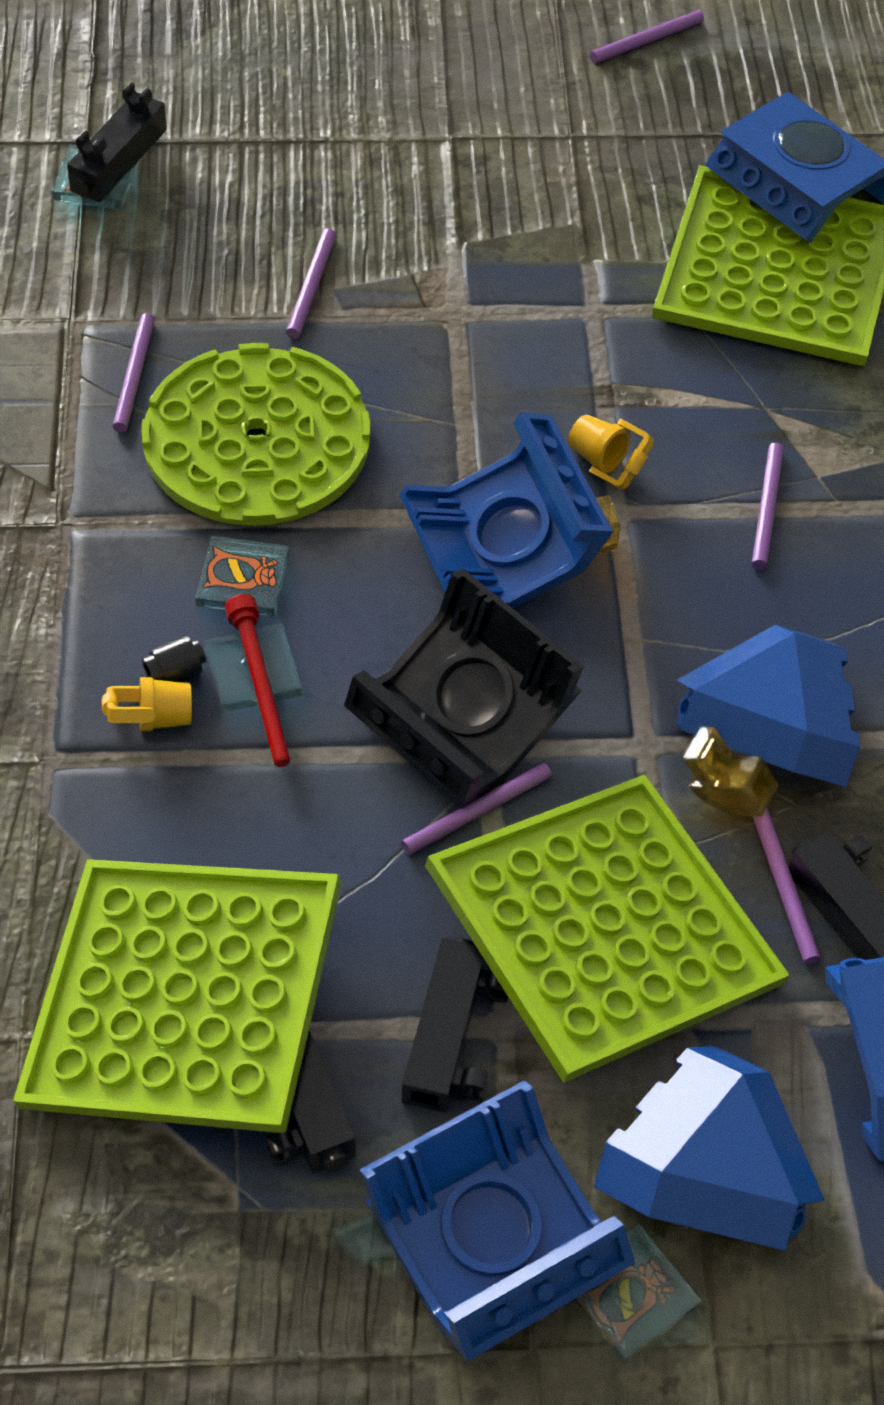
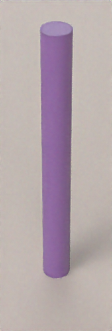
(647, 36)
(311, 284)
(133, 373)
(767, 506)
(476, 809)
(787, 889)

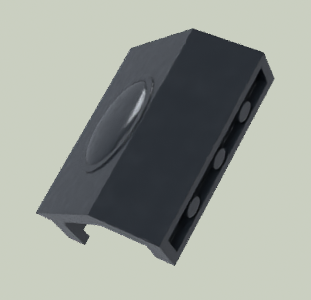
(469, 692)

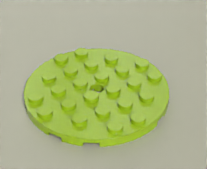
(210, 466)

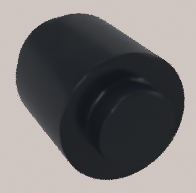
(175, 660)

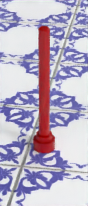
(243, 615)

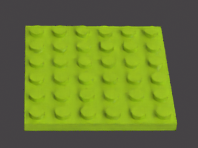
(764, 283)
(605, 925)
(182, 995)

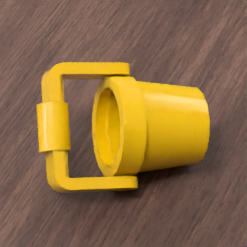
(607, 446)
(160, 704)

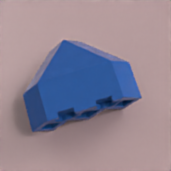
(778, 701)
(713, 1153)

